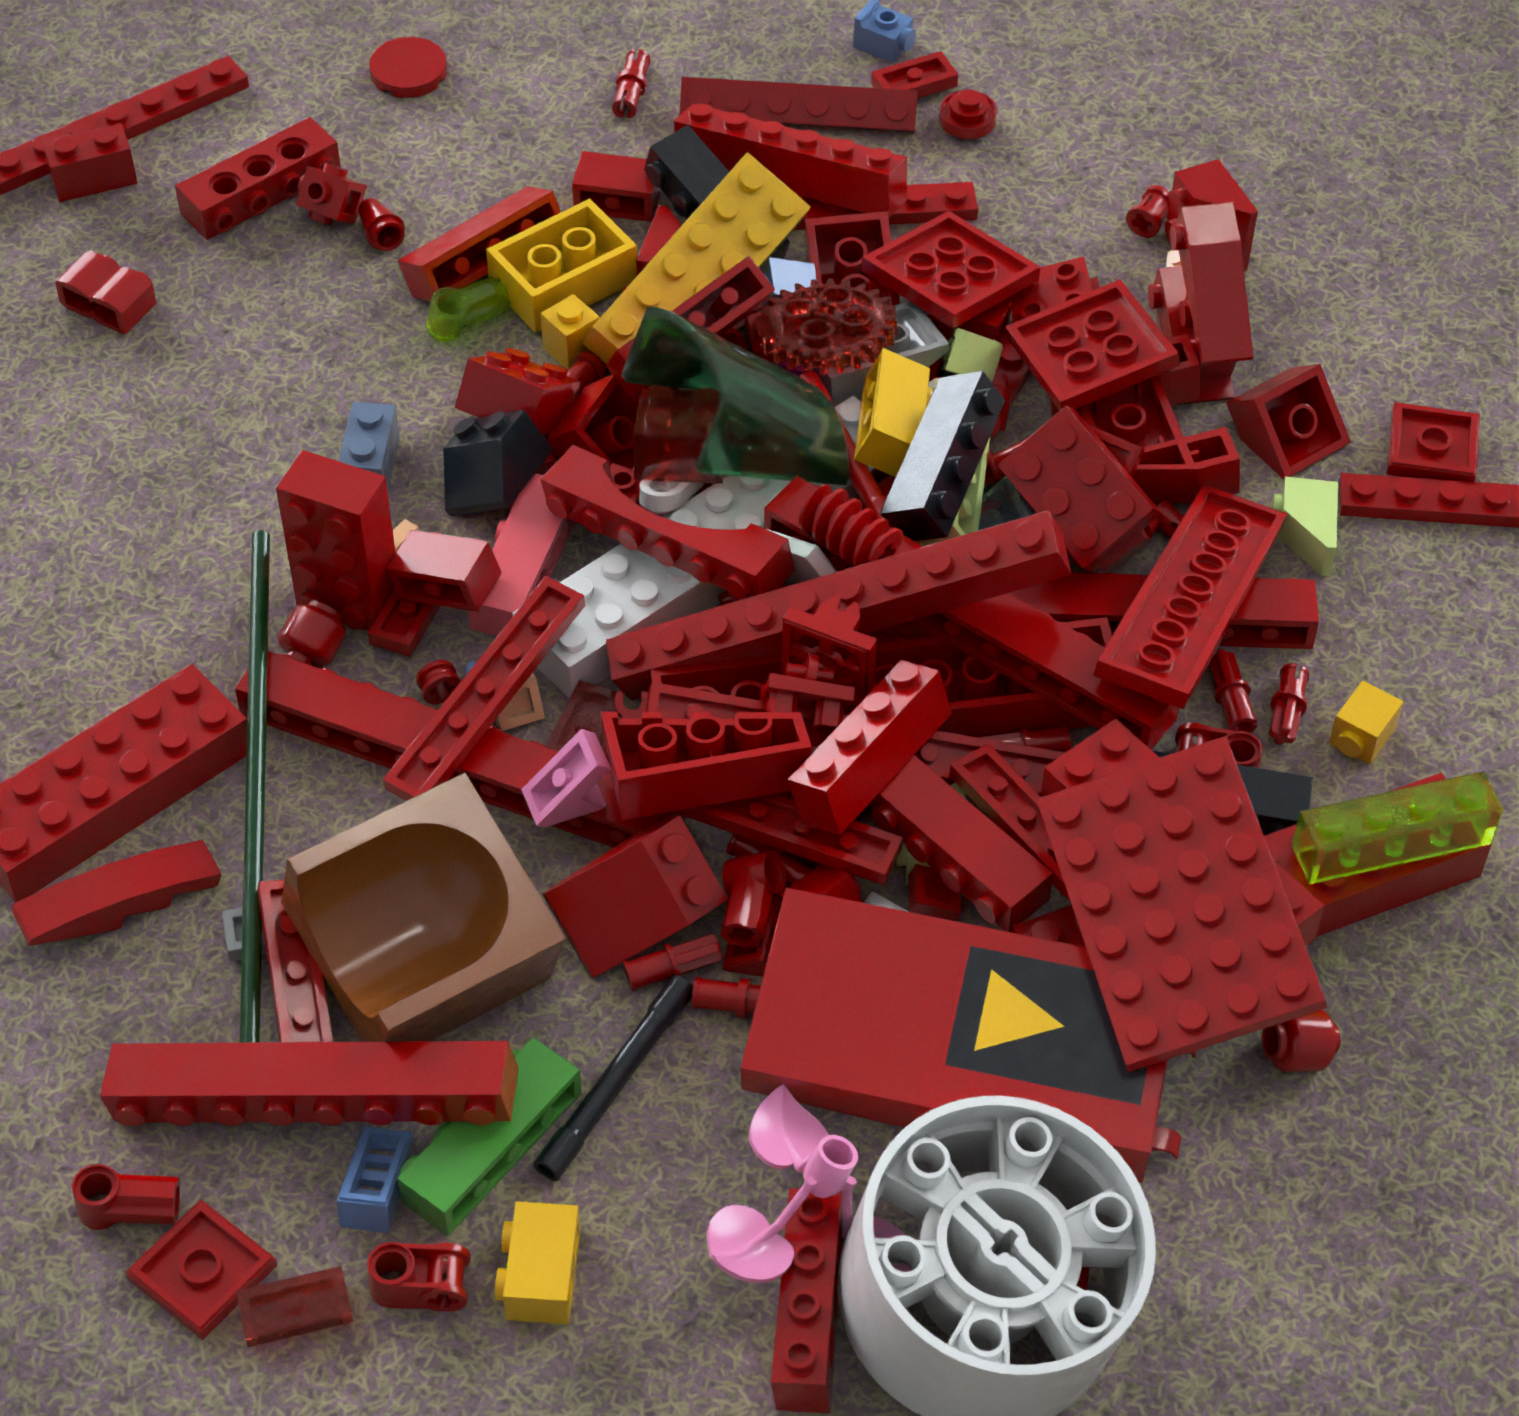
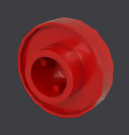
(968, 114)

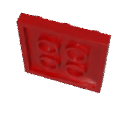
(950, 269)
(1092, 346)

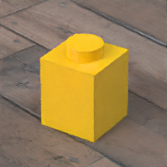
(565, 328)
(1365, 722)

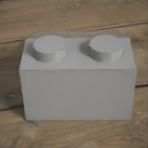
(915, 340)

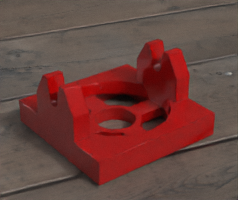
(832, 630)

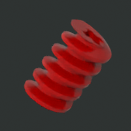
(847, 528)

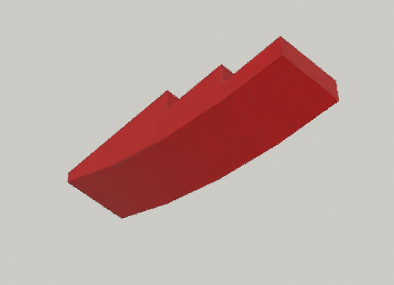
(105, 895)

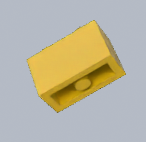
(540, 1262)

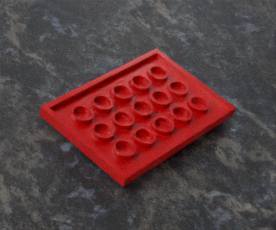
(1180, 904)

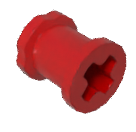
(1147, 216)

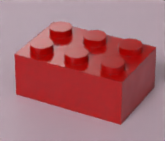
(1083, 487)

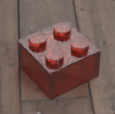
(672, 433)

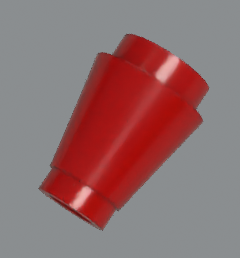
(381, 225)

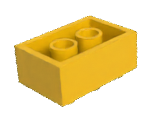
(563, 256)

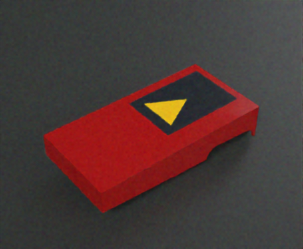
(920, 1011)

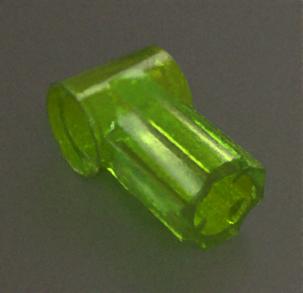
(457, 309)

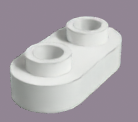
(664, 496)

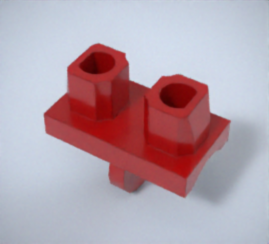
(808, 688)

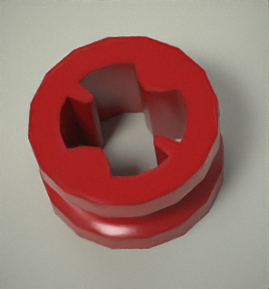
(437, 681)

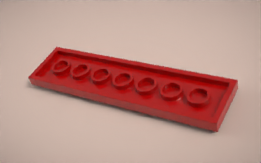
(1190, 597)

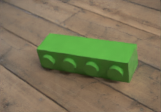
(471, 1158)

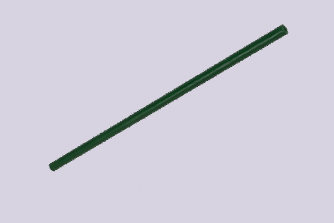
(255, 789)

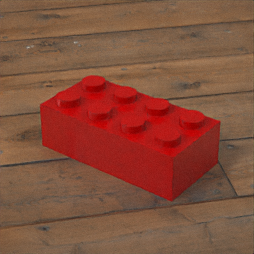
(337, 536)

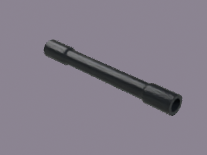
(570, 1138)

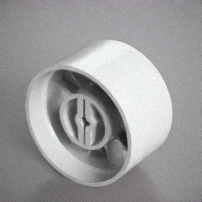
(995, 1259)

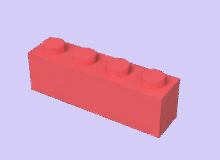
(526, 552)

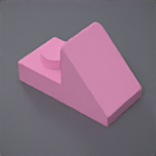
(568, 782)

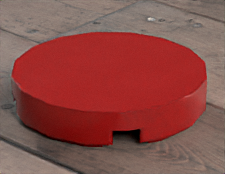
(408, 67)

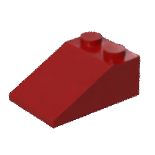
(839, 244)
(635, 895)

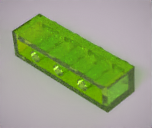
(1396, 827)

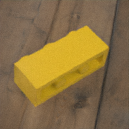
(891, 410)

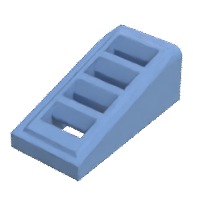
(373, 1208)

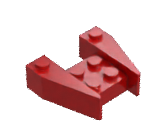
(1206, 295)
(1143, 415)

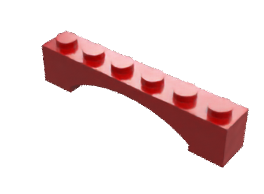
(736, 560)

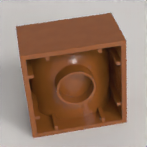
(421, 916)

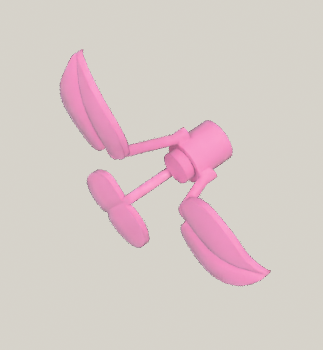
(785, 1137)

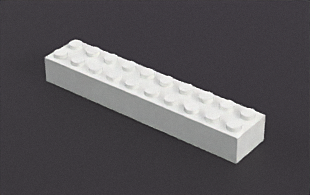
(635, 591)

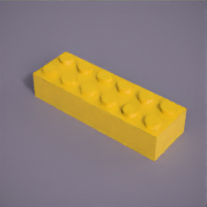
(740, 218)

